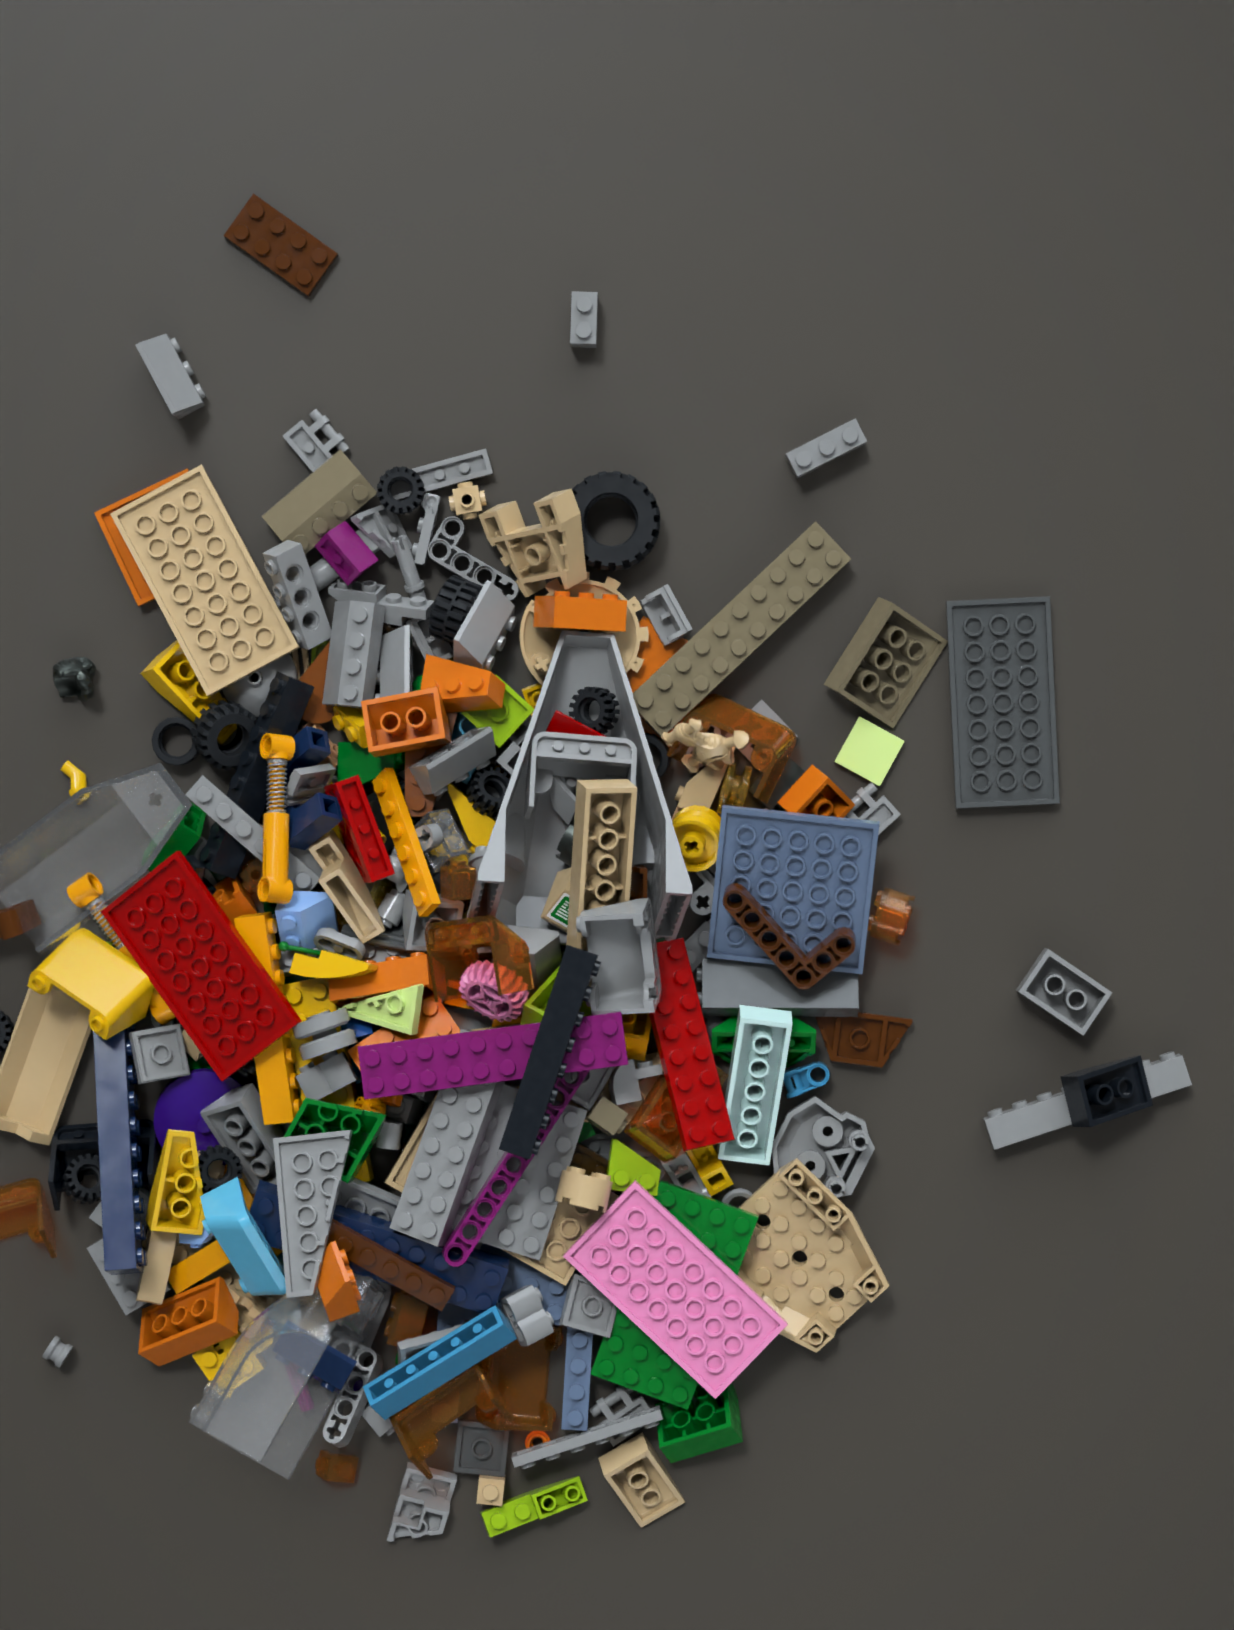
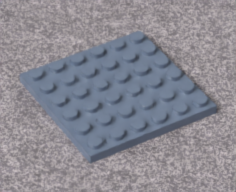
(803, 871)

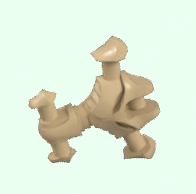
(708, 748)

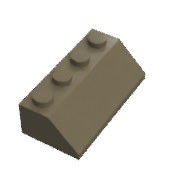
(320, 502)

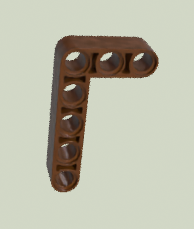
(18, 919)
(784, 943)

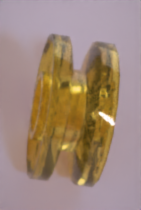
(734, 787)

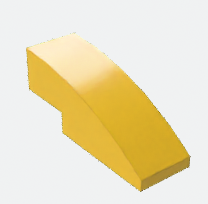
(329, 966)

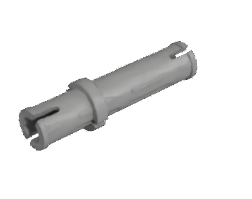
(414, 585)

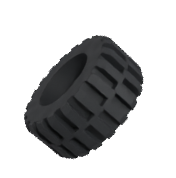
(646, 514)

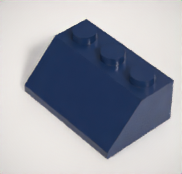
(333, 1369)

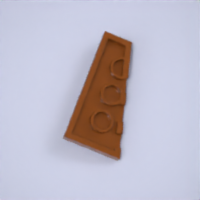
(416, 801)

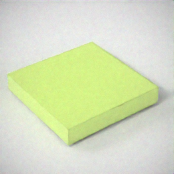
(869, 751)

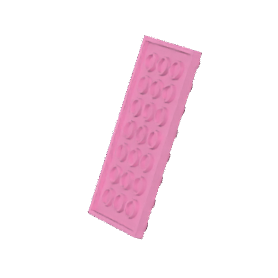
(675, 1289)

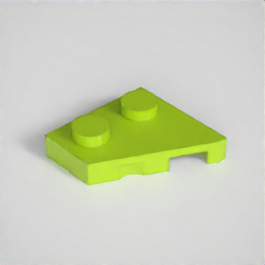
(627, 1166)

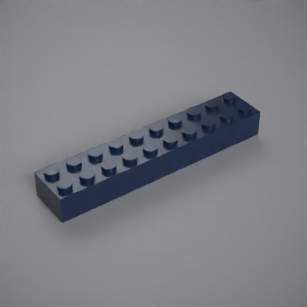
(119, 1154)
(475, 1282)

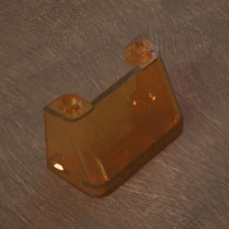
(522, 1380)

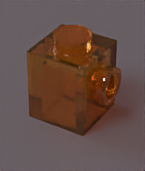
(457, 880)

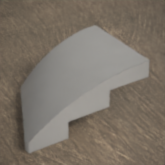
(422, 1503)

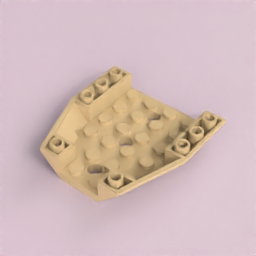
(813, 1221)

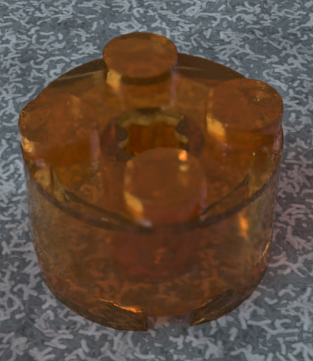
(891, 915)

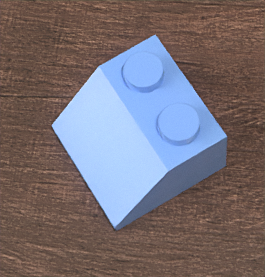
(304, 917)

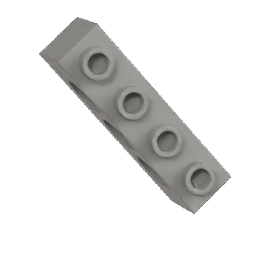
(300, 581)

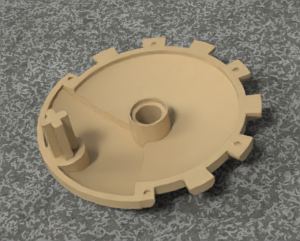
(540, 643)

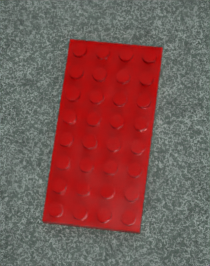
(201, 966)

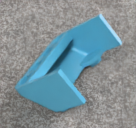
(242, 1240)

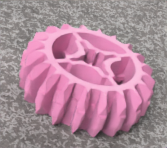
(481, 992)

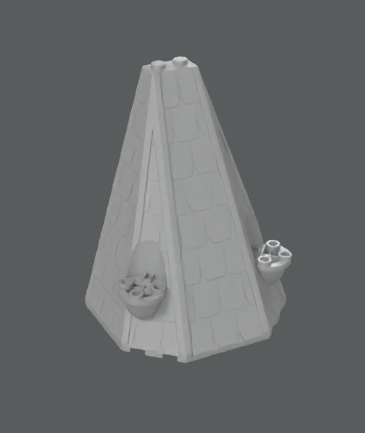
(521, 853)

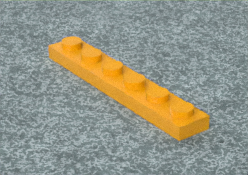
(406, 842)

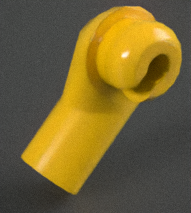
(77, 778)

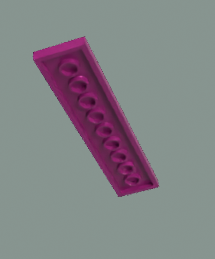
(482, 1056)

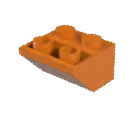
(337, 1284)

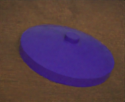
(184, 1100)

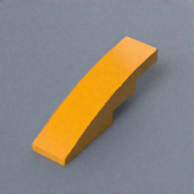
(197, 1266)

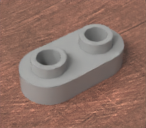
(334, 941)

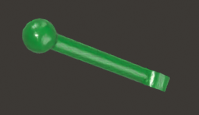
(283, 946)

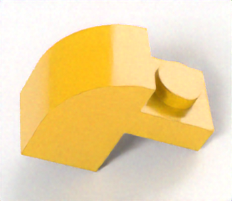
(710, 1169)

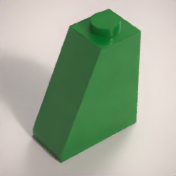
(358, 761)
(184, 836)

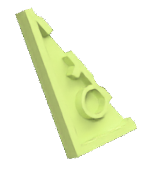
(392, 1010)

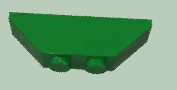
(801, 1041)

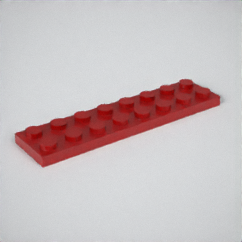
(688, 1053)

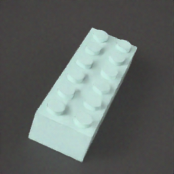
(756, 1083)

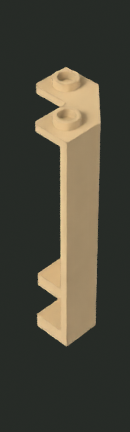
(41, 1063)

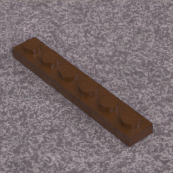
(391, 1266)

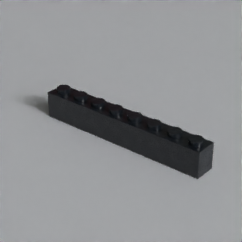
(278, 715)
(548, 1052)

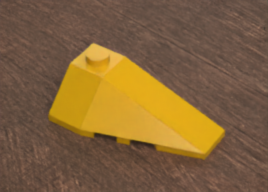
(176, 681)

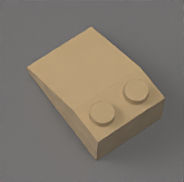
(641, 1480)

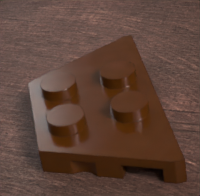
(863, 1038)

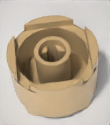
(584, 1190)

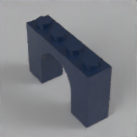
(321, 812)

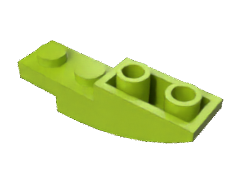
(533, 1505)

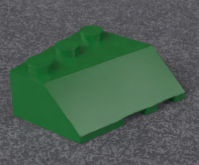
(323, 1117)
(703, 1427)

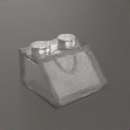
(454, 844)

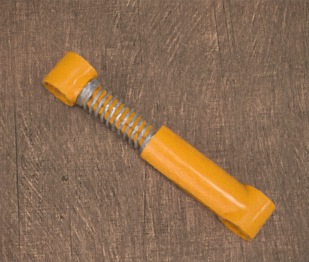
(274, 883)
(87, 892)

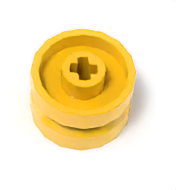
(698, 836)

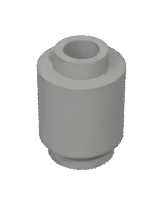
(391, 908)

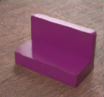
(346, 552)

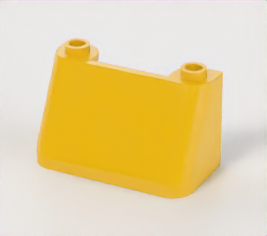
(98, 979)

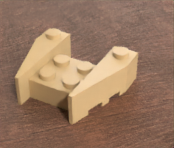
(541, 549)

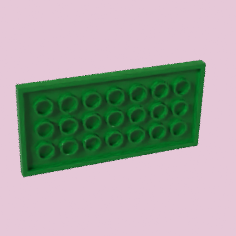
(632, 1356)

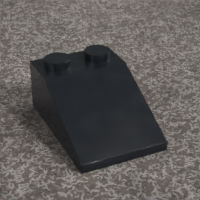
(1106, 1091)

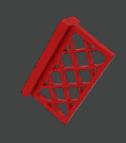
(360, 830)

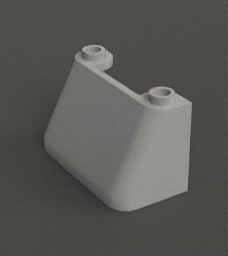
(628, 957)

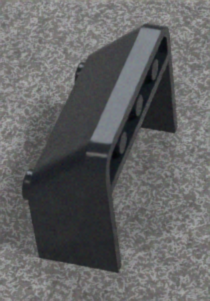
(82, 1139)

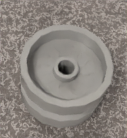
(324, 1033)

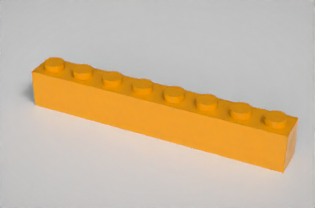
(275, 1064)

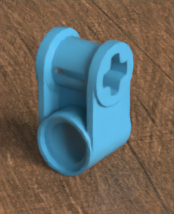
(803, 1079)

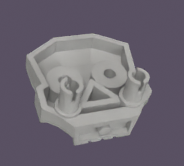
(803, 1138)

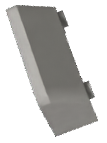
(576, 757)

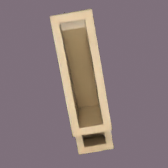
(346, 887)

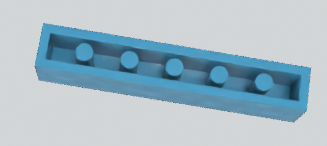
(439, 1362)

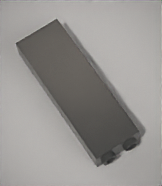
(762, 985)

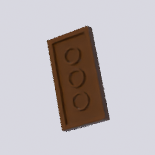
(281, 245)

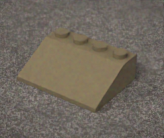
(886, 662)

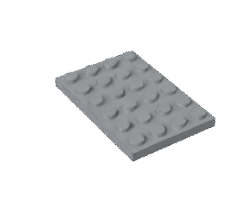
(531, 1205)

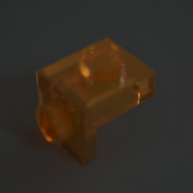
(336, 1467)

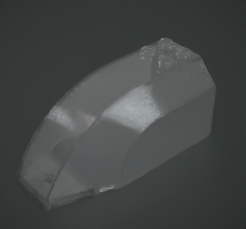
(100, 830)
(263, 1388)

